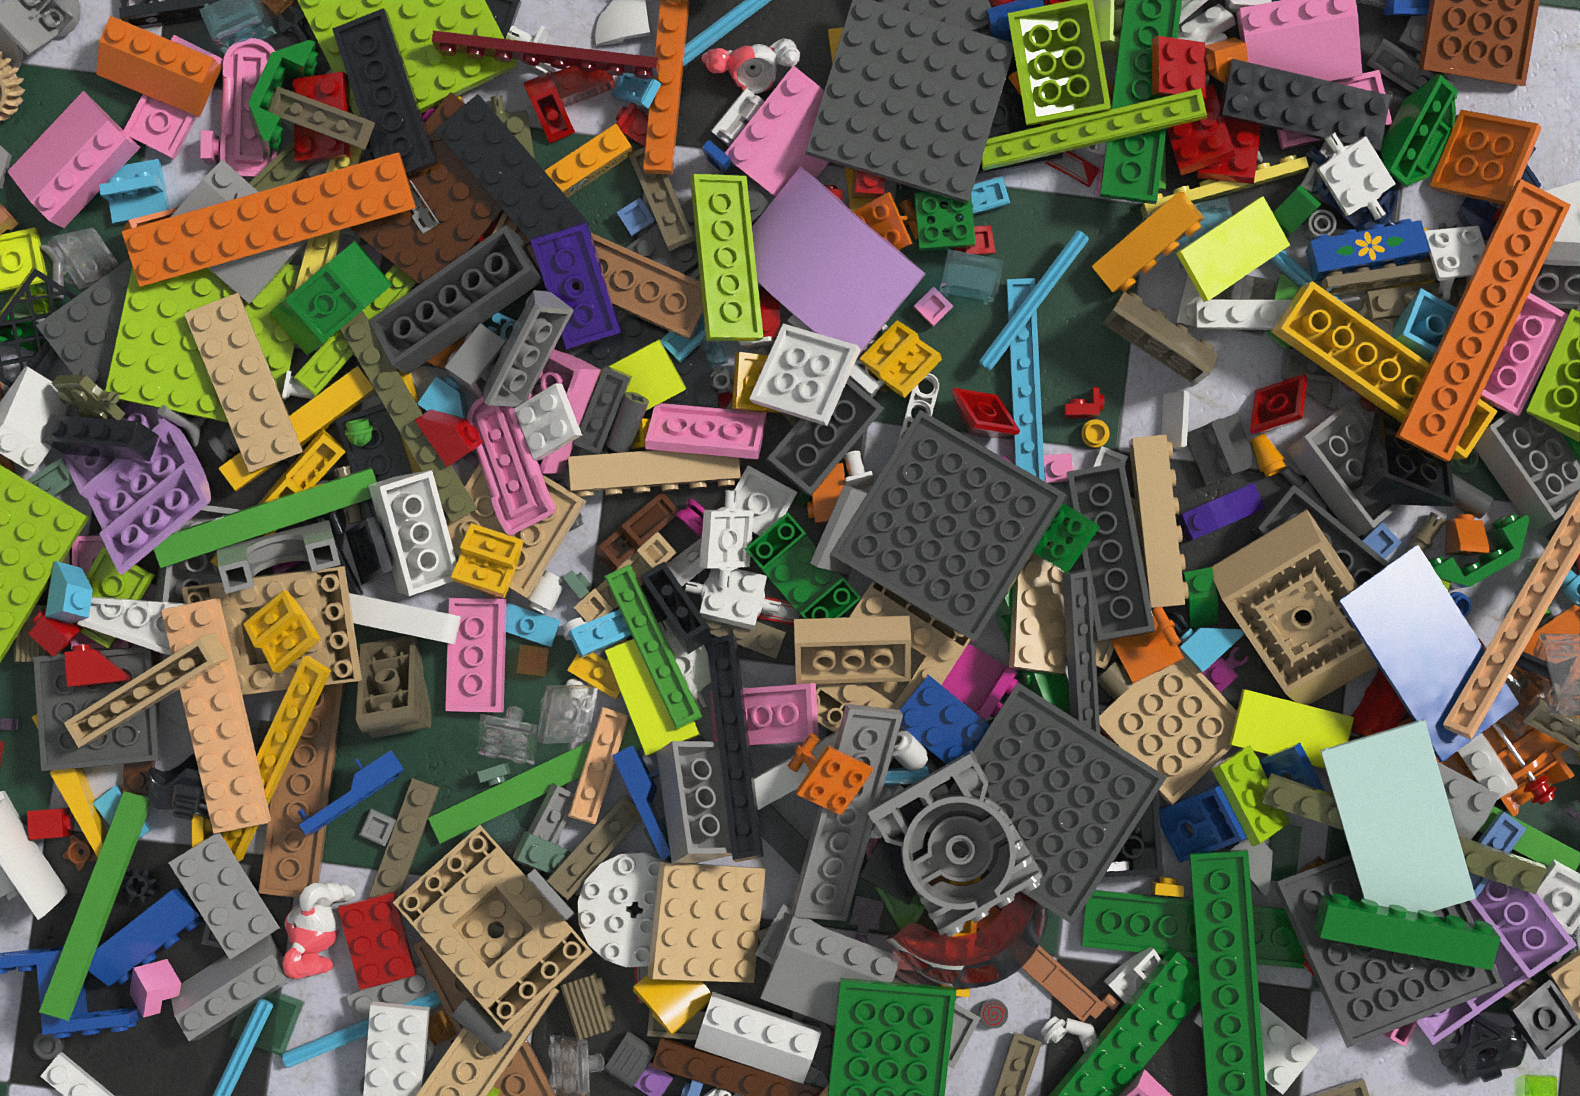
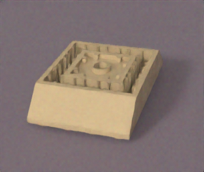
(1275, 579)
(325, 602)
(933, 652)
(460, 902)

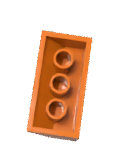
(156, 66)

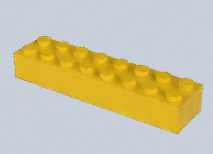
(1364, 357)

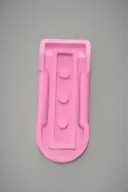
(241, 72)
(509, 468)

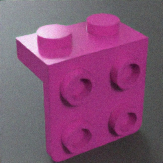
(980, 682)

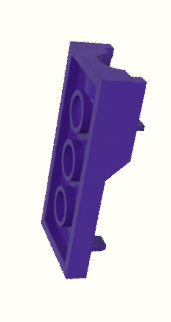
(571, 258)

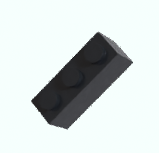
(676, 607)

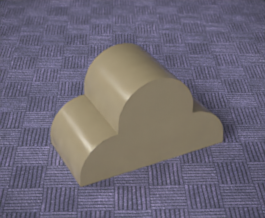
(392, 688)

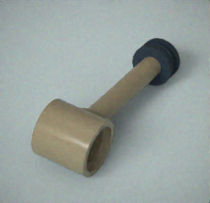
(1115, 678)

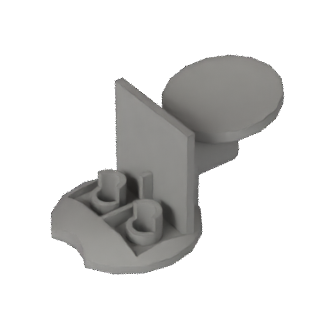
(33, 23)

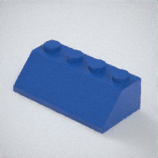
(144, 937)

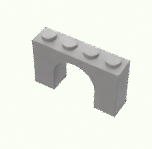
(243, 560)

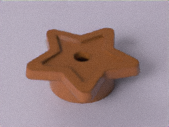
(73, 852)

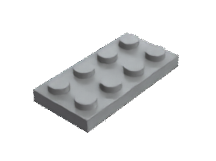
(224, 895)

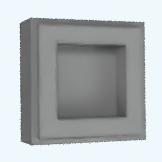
(378, 827)

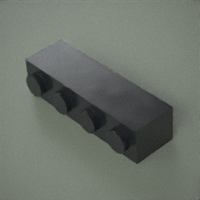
(100, 437)

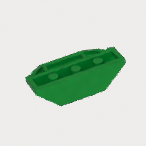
(1420, 131)

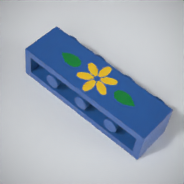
(1367, 248)

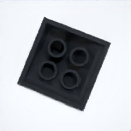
(1401, 472)
(1143, 849)

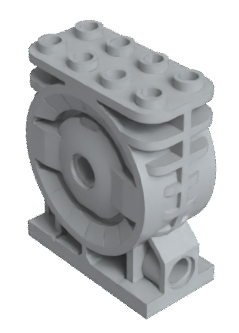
(950, 903)

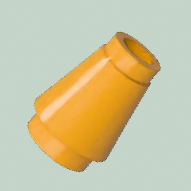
(1267, 456)

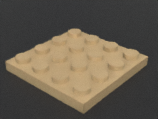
(539, 539)
(1173, 725)
(706, 922)

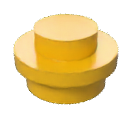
(1095, 433)

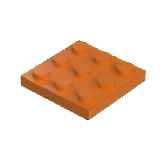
(1485, 156)

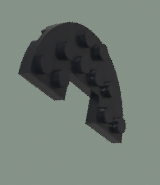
(639, 333)

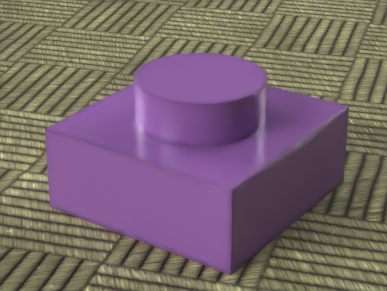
(653, 1081)

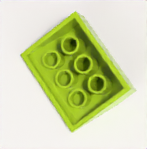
(1059, 62)
(1558, 391)

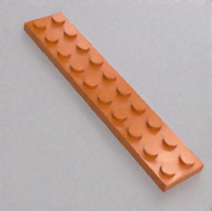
(269, 219)
(1483, 320)

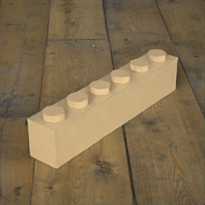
(649, 469)
(1157, 520)
(146, 689)

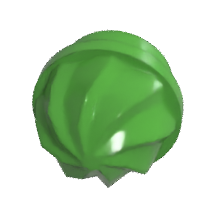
(359, 431)

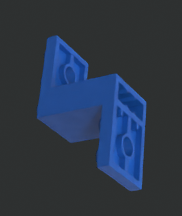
(1213, 816)
(81, 1020)

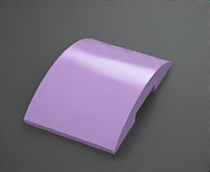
(829, 263)
(138, 499)
(1527, 945)

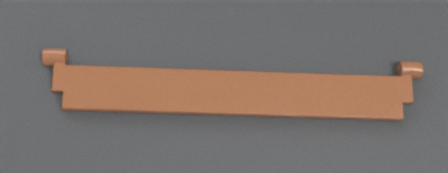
(1055, 977)

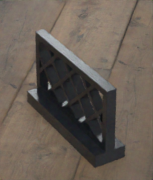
(162, 12)
(45, 355)

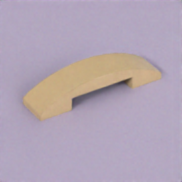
(649, 555)

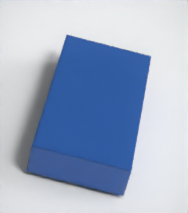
(716, 157)

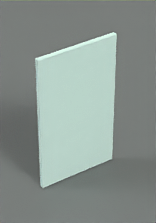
(1398, 819)

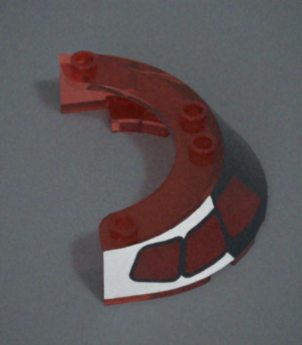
(978, 957)

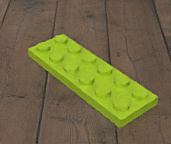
(726, 258)

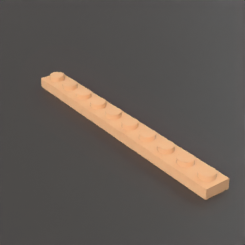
(1517, 627)

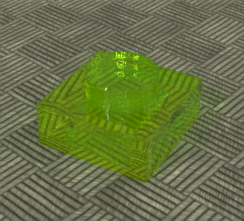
(39, 305)
(1540, 1085)

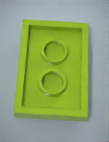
(110, 584)
(1243, 786)

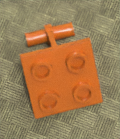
(886, 221)
(1149, 652)
(831, 778)

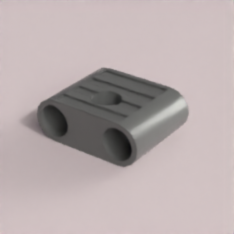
(630, 1059)

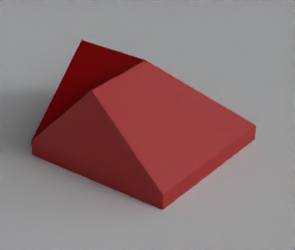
(1278, 405)
(983, 414)

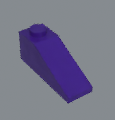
(1220, 512)

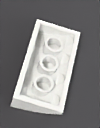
(27, 865)

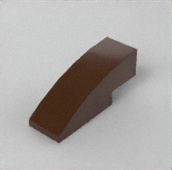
(637, 531)

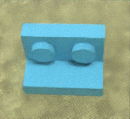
(136, 191)

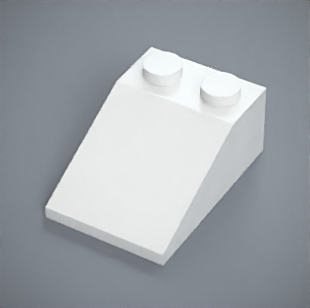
(25, 417)

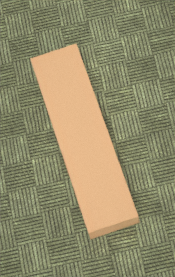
(598, 765)

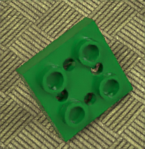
(935, 234)
(1067, 540)

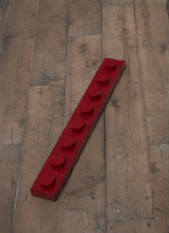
(555, 55)

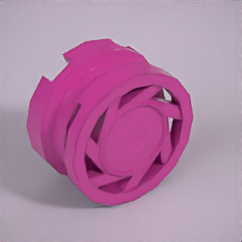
(691, 517)

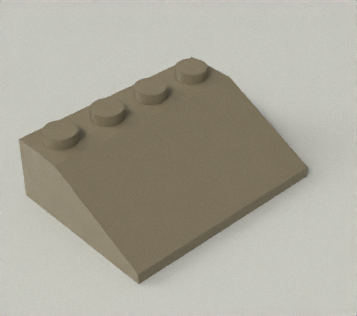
(1160, 338)

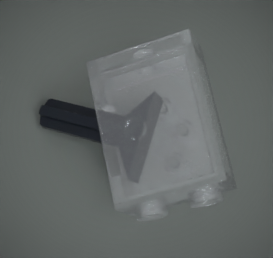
(1558, 666)

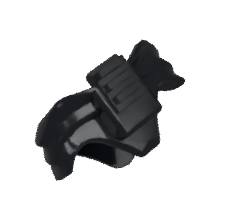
(178, 790)
(1484, 1051)

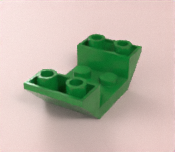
(293, 62)
(331, 298)
(1508, 540)
(786, 558)

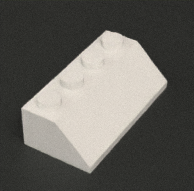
(414, 531)
(758, 1037)

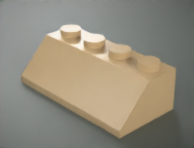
(852, 650)

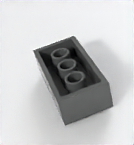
(815, 449)

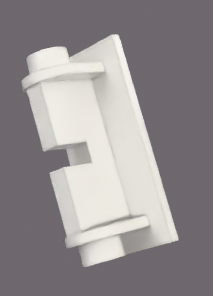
(737, 117)

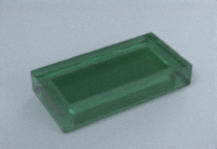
(1285, 850)

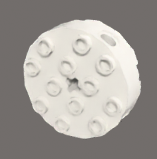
(604, 907)

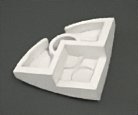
(622, 21)
(1133, 973)

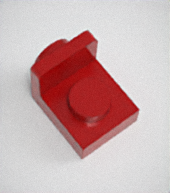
(633, 123)
(983, 240)
(1081, 410)

